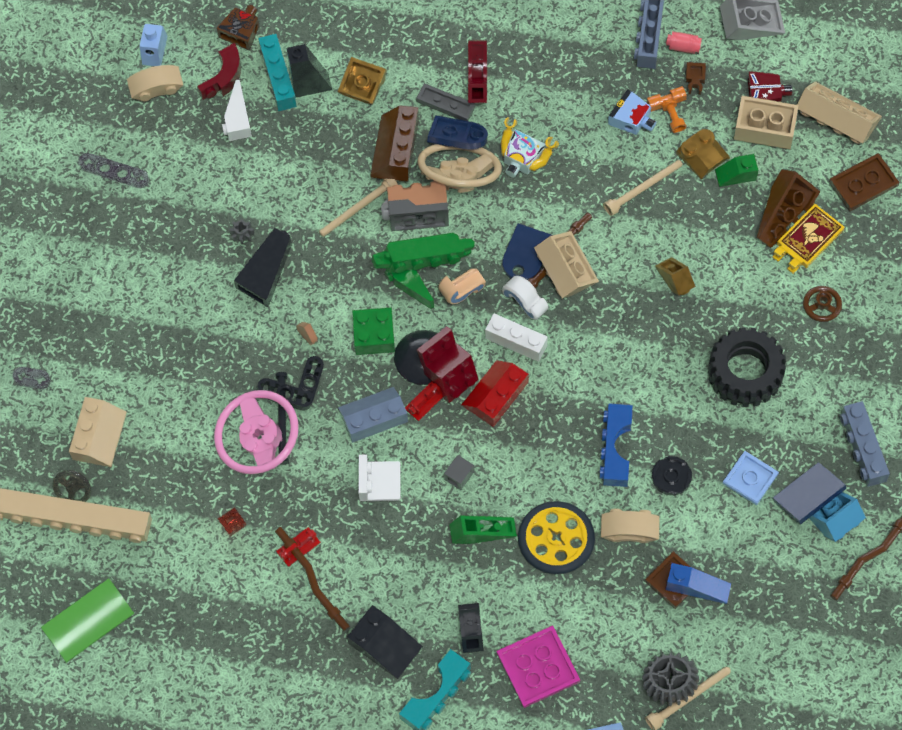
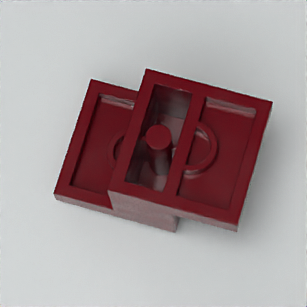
(448, 364)

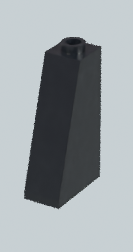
(307, 72)
(265, 267)

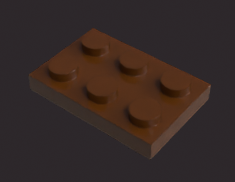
(864, 182)

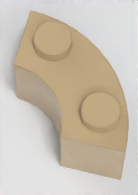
(155, 82)
(630, 526)

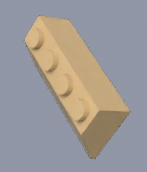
(838, 112)

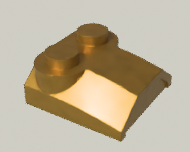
(362, 81)
(702, 153)

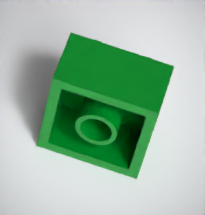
(373, 331)

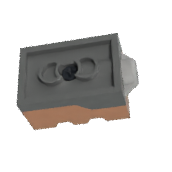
(416, 206)

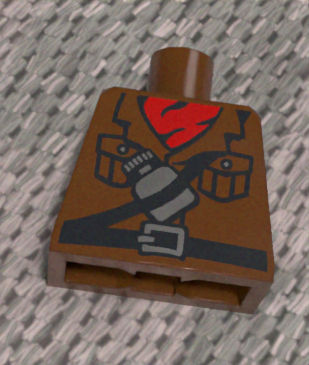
(240, 27)

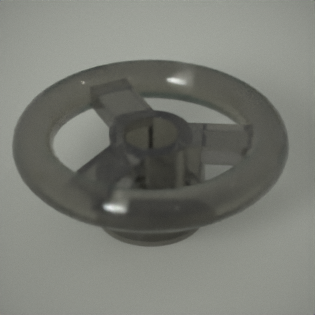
(74, 483)

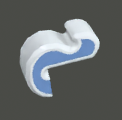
(526, 296)

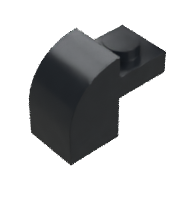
(470, 627)

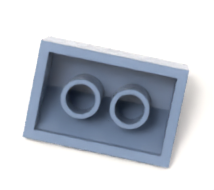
(373, 414)

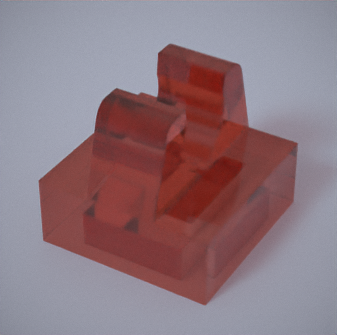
(232, 522)

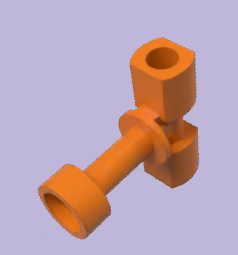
(668, 104)

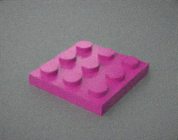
(538, 666)

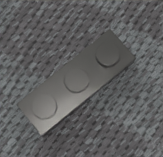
(445, 102)

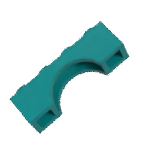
(277, 72)
(419, 712)

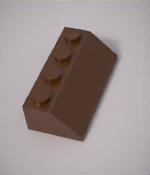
(395, 143)

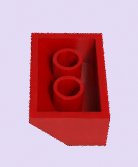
(496, 391)

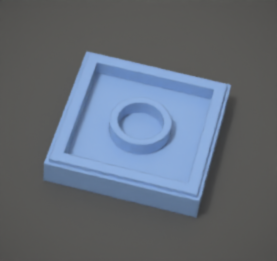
(750, 477)

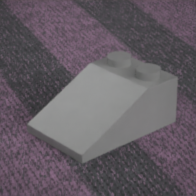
(751, 19)

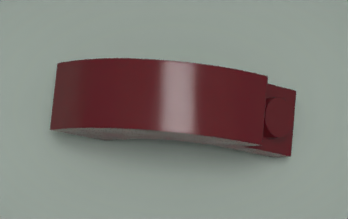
(477, 71)

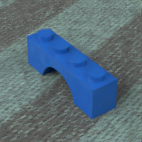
(618, 422)

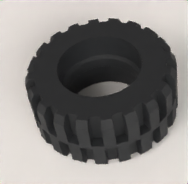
(749, 343)

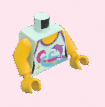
(524, 152)

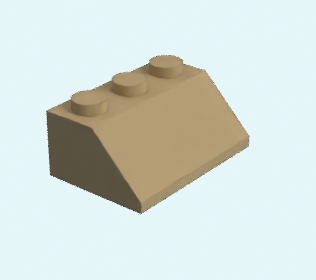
(766, 122)
(566, 264)
(97, 432)

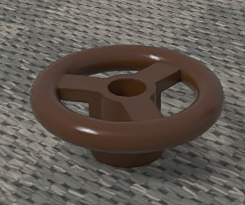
(824, 295)

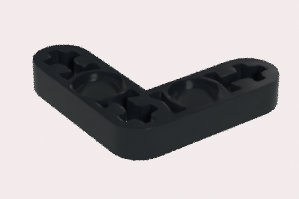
(302, 390)

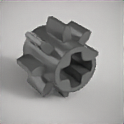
(241, 236)

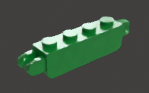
(423, 252)

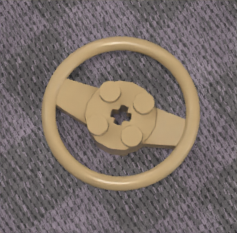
(460, 173)

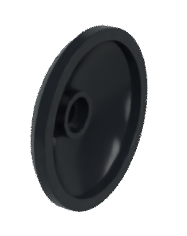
(407, 358)

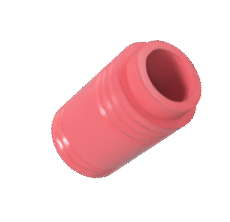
(684, 42)

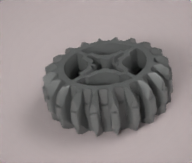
(685, 681)

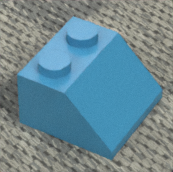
(838, 516)

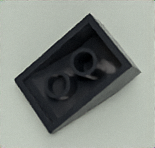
(384, 642)

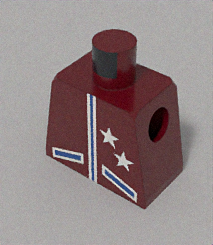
(767, 86)

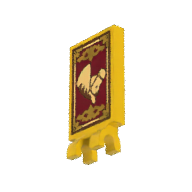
(808, 238)

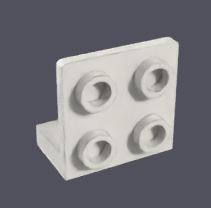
(379, 480)

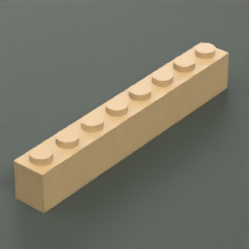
(74, 515)

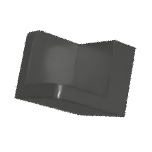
(459, 472)

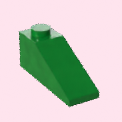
(411, 284)
(481, 529)

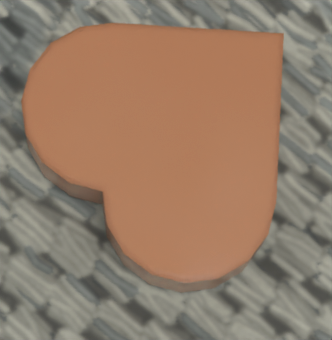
(307, 332)

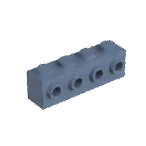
(650, 32)
(865, 444)

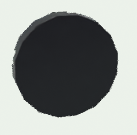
(666, 478)

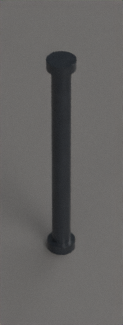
(281, 376)

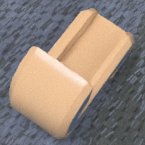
(462, 286)

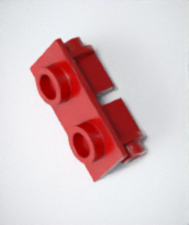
(424, 401)
(306, 542)

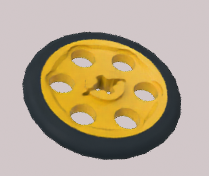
(575, 556)

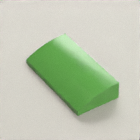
(87, 620)

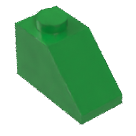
(737, 171)

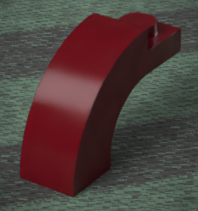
(226, 78)

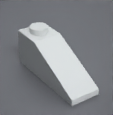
(236, 116)

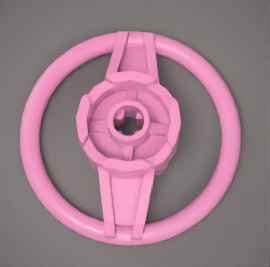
(254, 425)

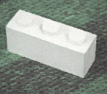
(516, 337)

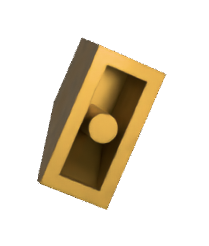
(676, 276)

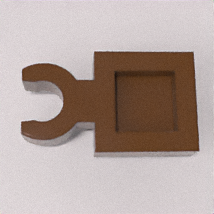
(695, 76)

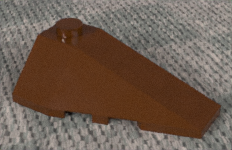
(787, 199)

